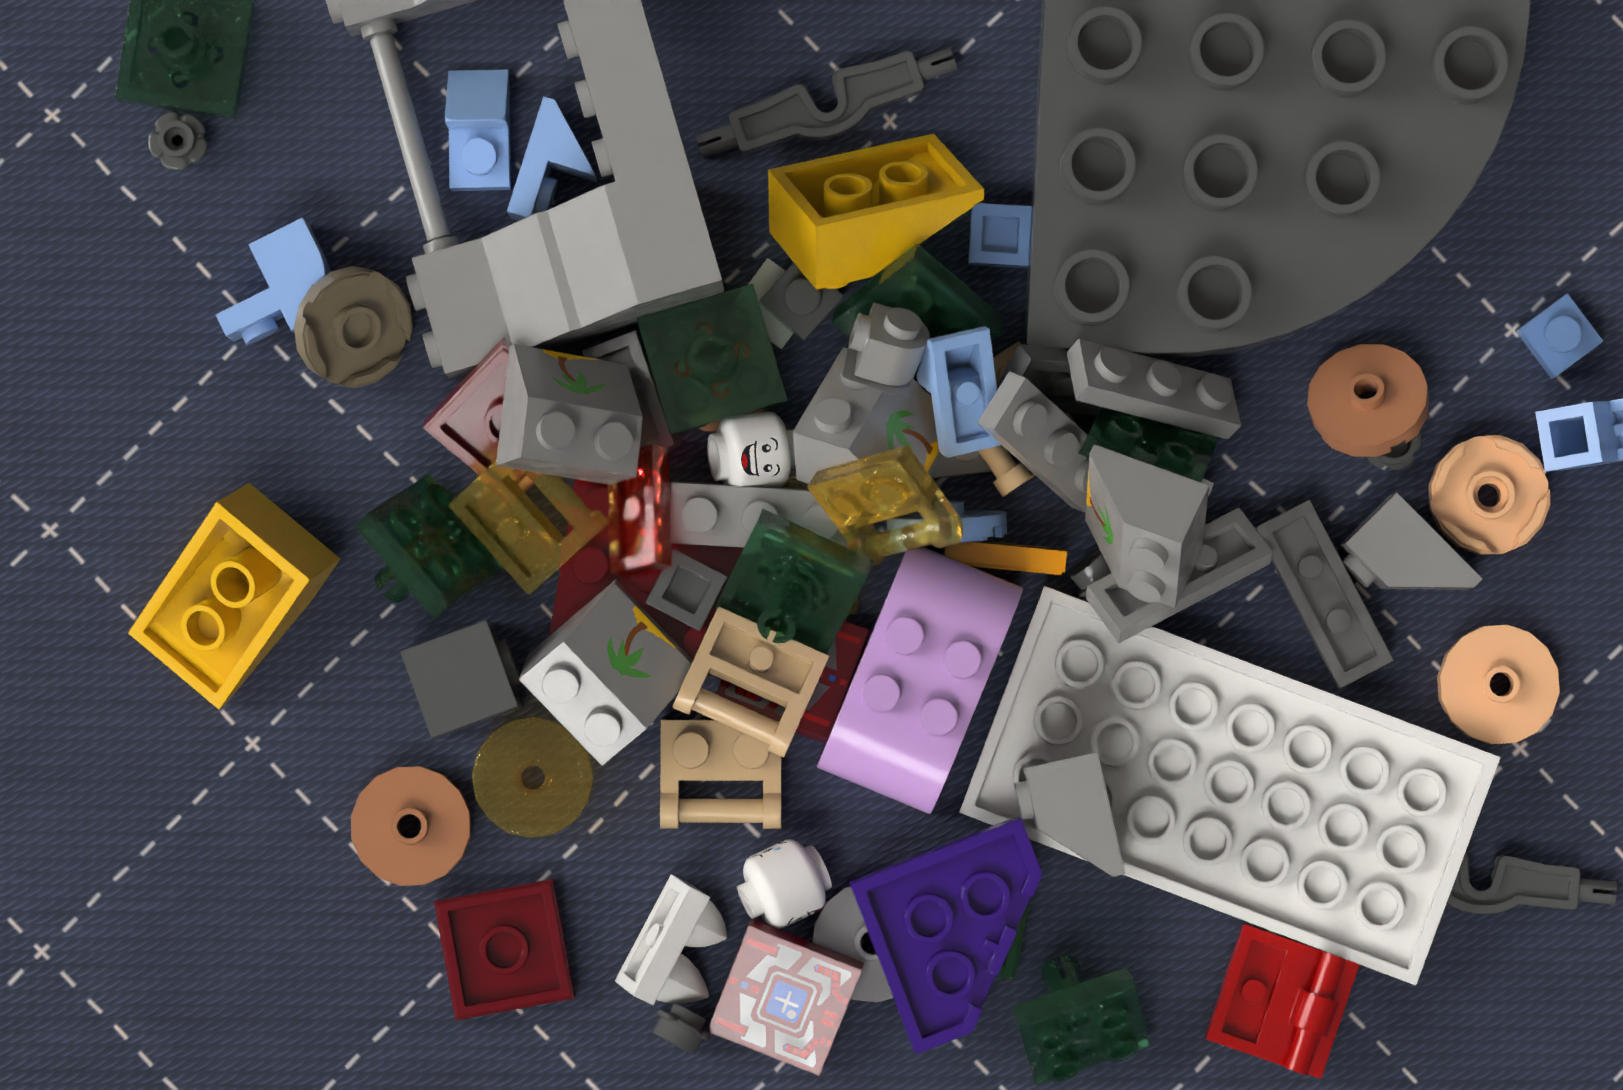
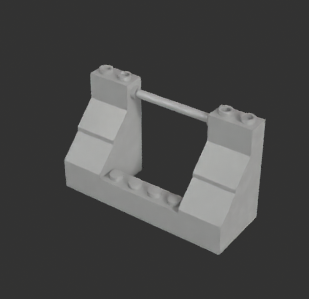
(581, 263)

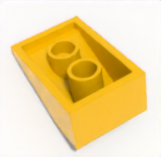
(866, 207)
(233, 593)

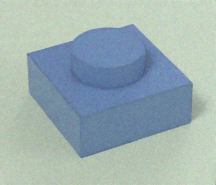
(1000, 235)
(1559, 336)

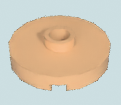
(1520, 490)
(1466, 688)

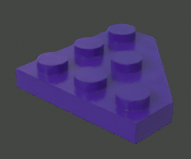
(948, 926)

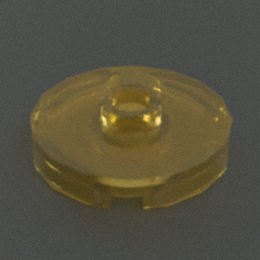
(500, 782)

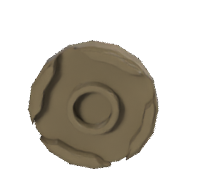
(353, 326)

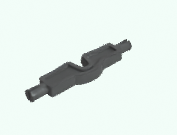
(794, 112)
(1528, 884)

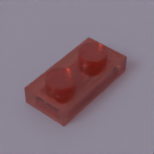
(641, 516)

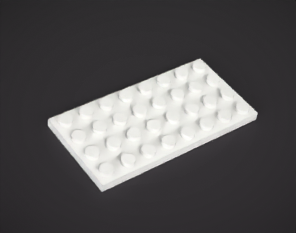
(1243, 785)

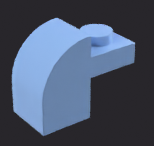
(290, 265)
(1581, 435)

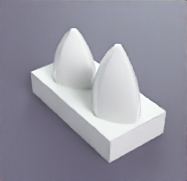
(655, 962)

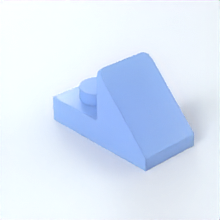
(478, 130)
(549, 148)
(962, 383)

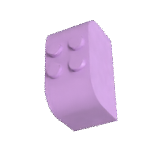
(920, 678)

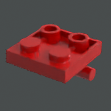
(1281, 1001)

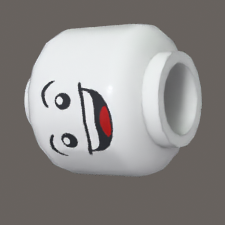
(751, 451)
(784, 883)

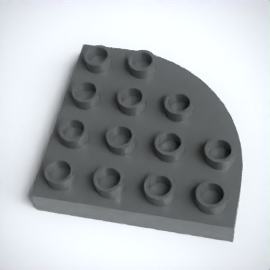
(1250, 159)

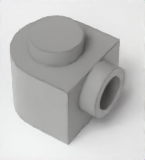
(888, 344)

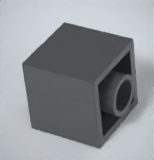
(463, 678)

